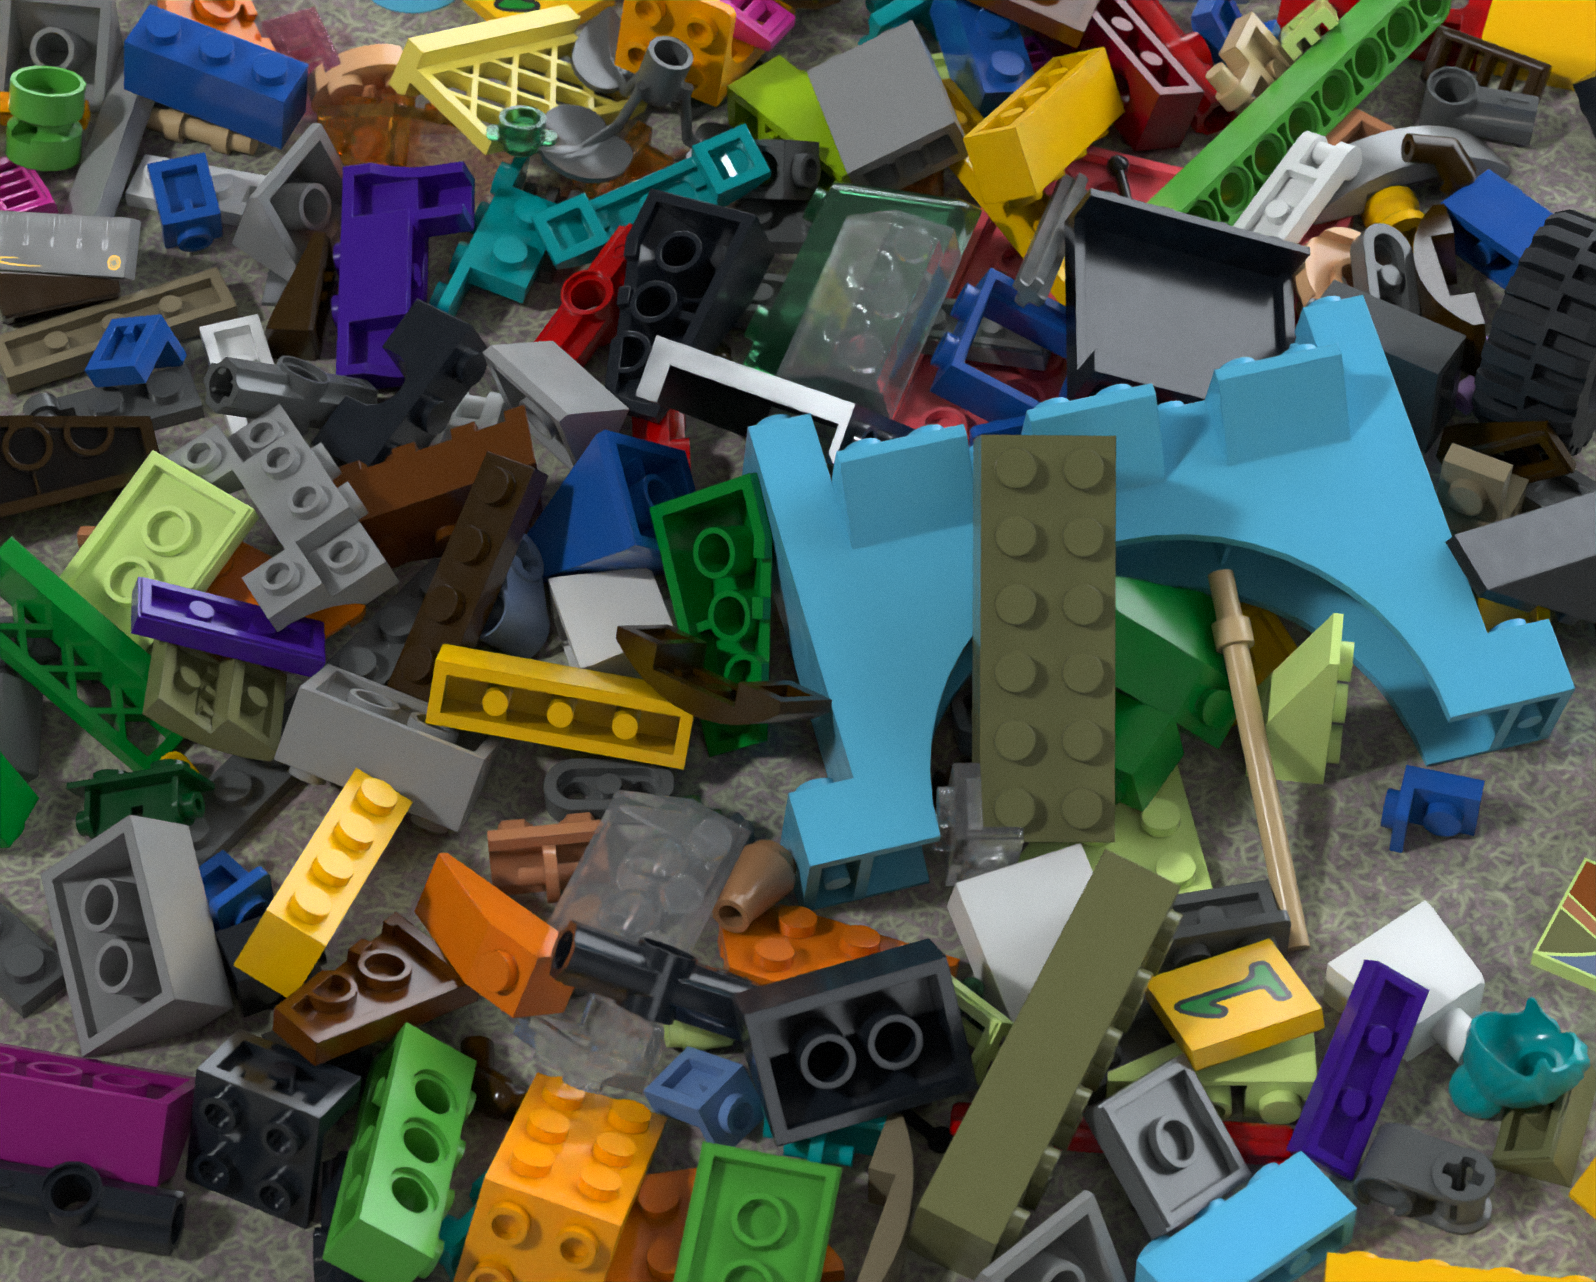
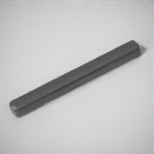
(1048, 243)

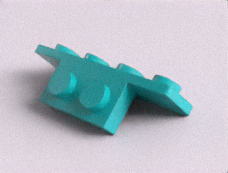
(504, 244)

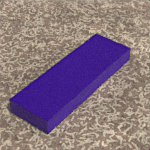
(225, 627)
(1358, 1069)

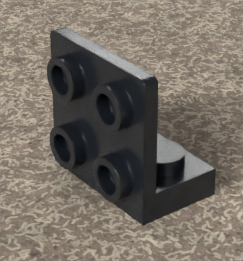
(264, 1124)

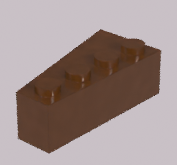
(421, 492)

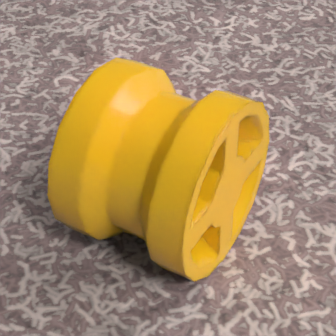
(1394, 207)

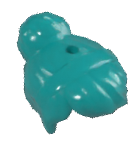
(1516, 1062)

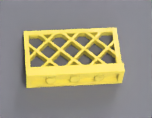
(504, 52)

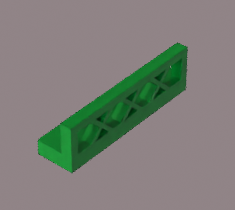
(83, 636)

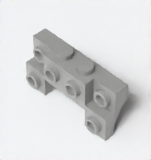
(326, 549)

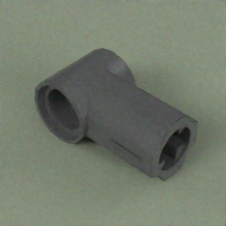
(1458, 102)

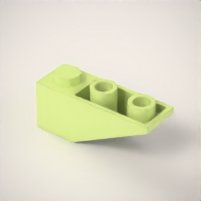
(1304, 700)
(1271, 1079)

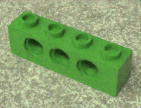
(402, 1160)

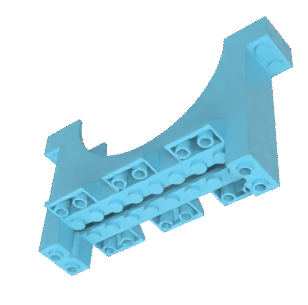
(1283, 474)

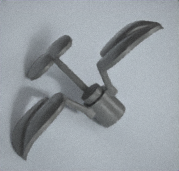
(585, 144)

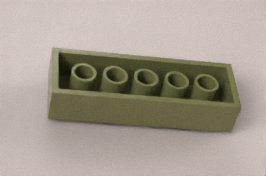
(1045, 634)
(1047, 1068)

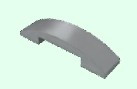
(1384, 167)

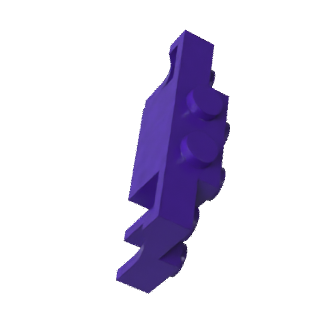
(385, 255)

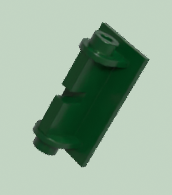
(163, 792)

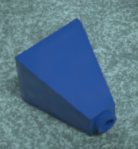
(602, 507)

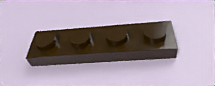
(470, 569)

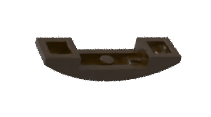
(1435, 270)
(675, 669)

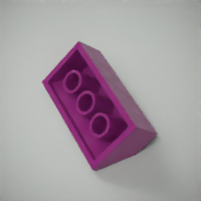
(93, 1111)

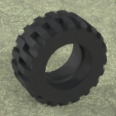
(1544, 336)

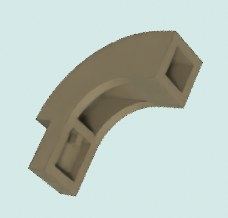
(1478, 490)

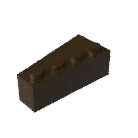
(68, 457)

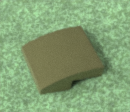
(216, 700)

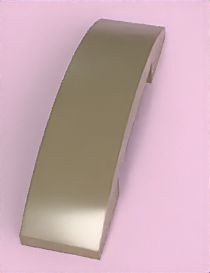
(892, 1187)

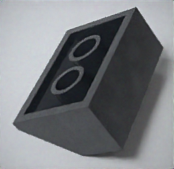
(855, 1041)

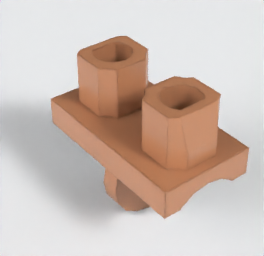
(538, 857)

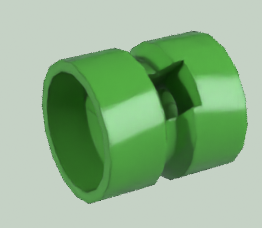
(45, 118)

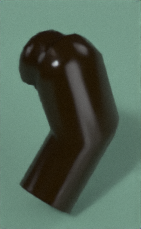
(494, 1091)

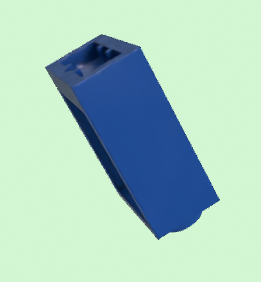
(994, 300)

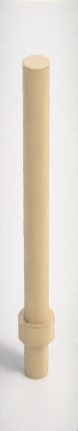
(1233, 639)

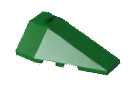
(720, 586)
(1171, 658)

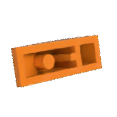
(491, 940)

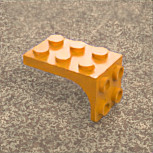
(703, 27)
(560, 1187)

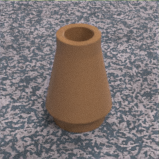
(757, 883)

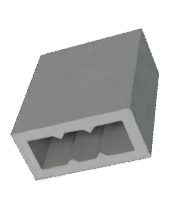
(889, 110)

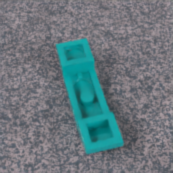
(716, 173)

